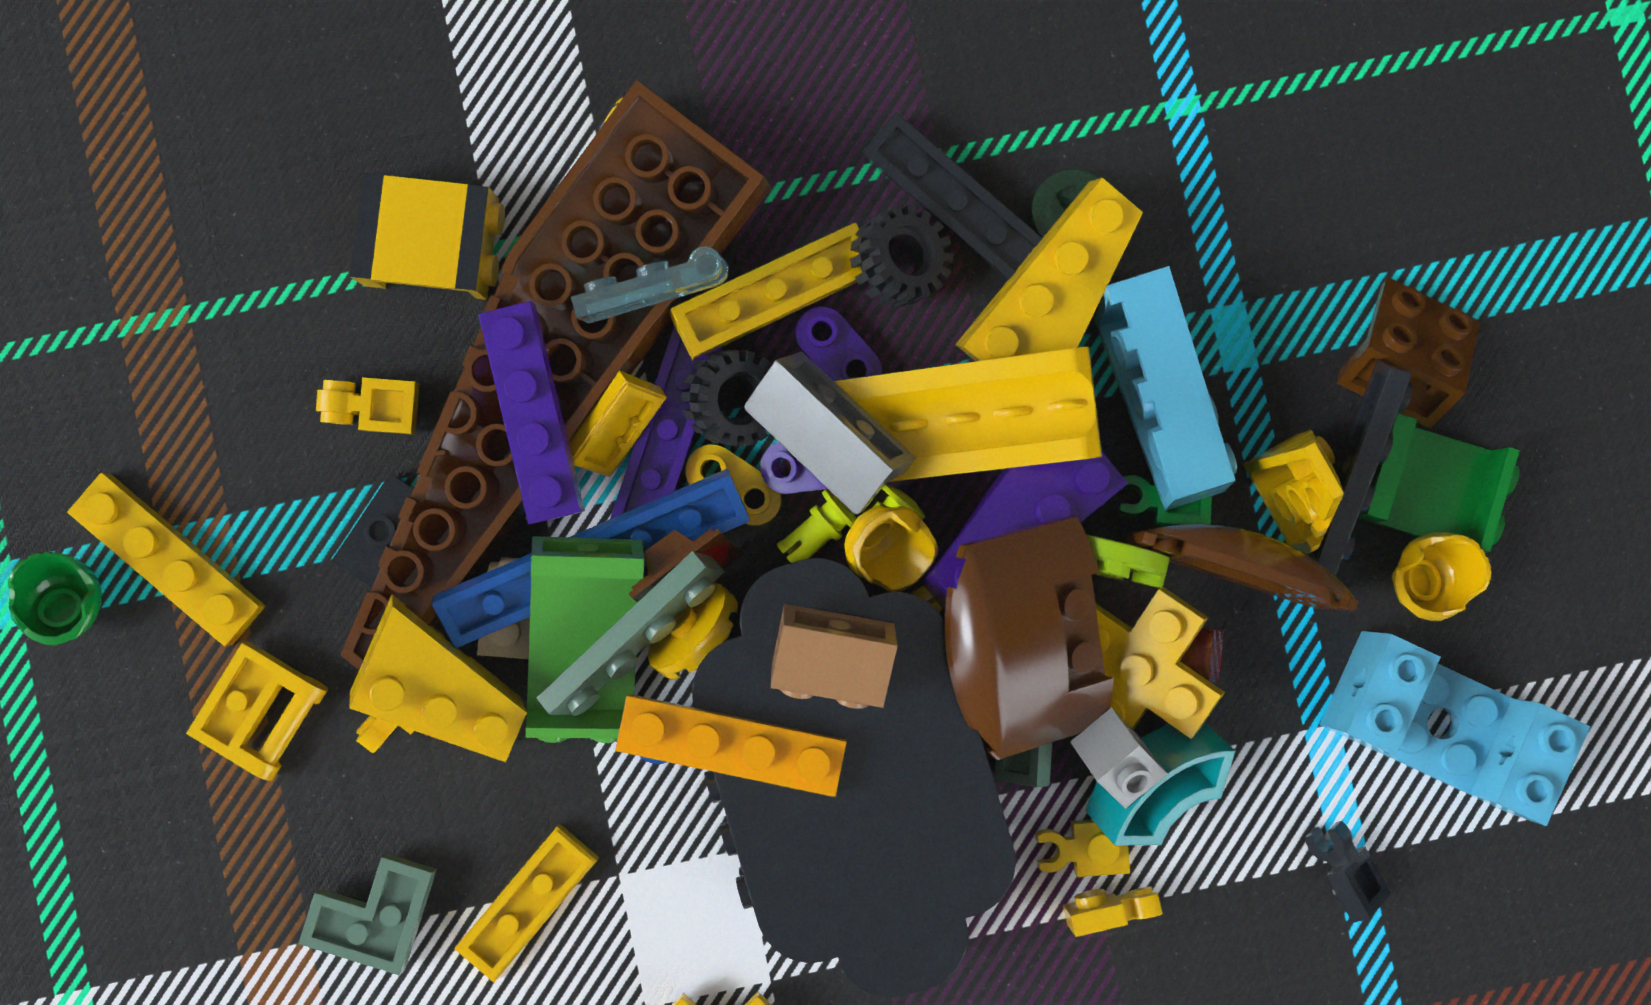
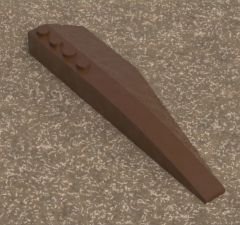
(635, 197)

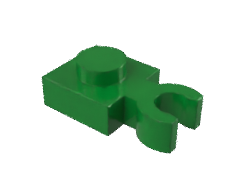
(1191, 513)

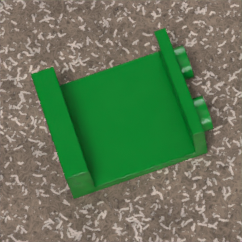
(1441, 485)

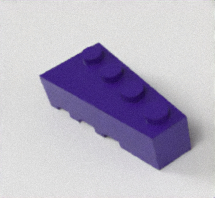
(1024, 499)

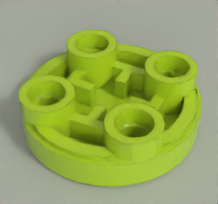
(1118, 559)

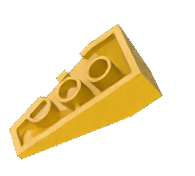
(1298, 488)

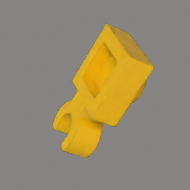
(1087, 848)
(1100, 911)

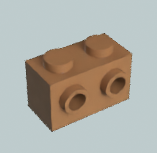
(833, 657)

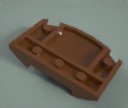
(1248, 561)
(1027, 637)

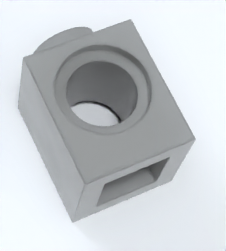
(1118, 758)

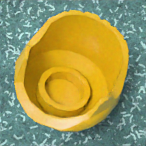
(890, 547)
(1440, 575)

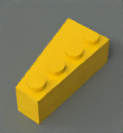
(1059, 282)

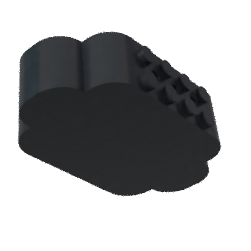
(915, 811)

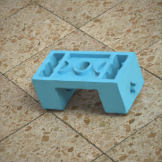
(1496, 745)

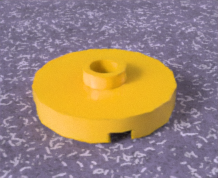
(695, 634)

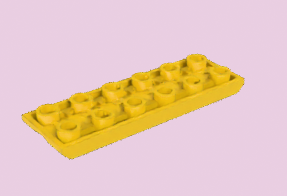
(987, 412)

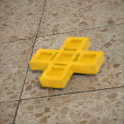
(1149, 665)

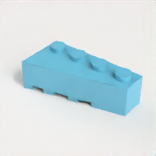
(1164, 388)

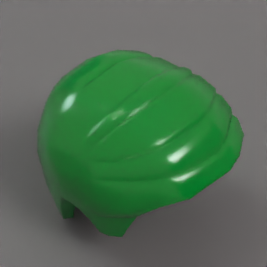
(53, 597)

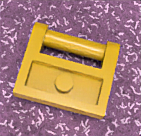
(242, 702)

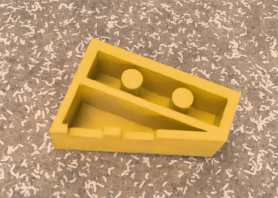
(434, 688)

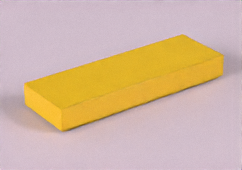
(526, 903)

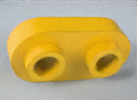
(743, 475)

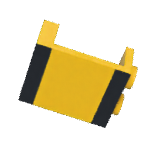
(426, 234)

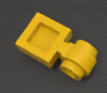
(382, 407)

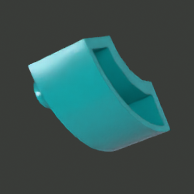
(1195, 774)

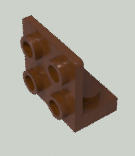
(1422, 338)

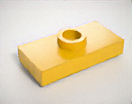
(615, 423)

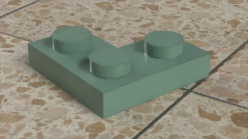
(374, 931)

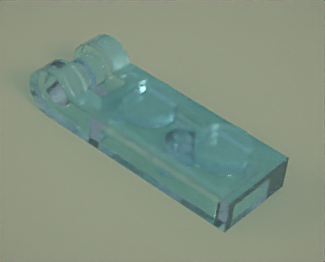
(653, 285)

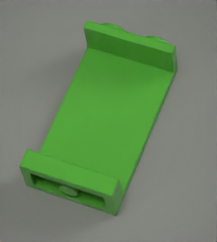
(575, 598)

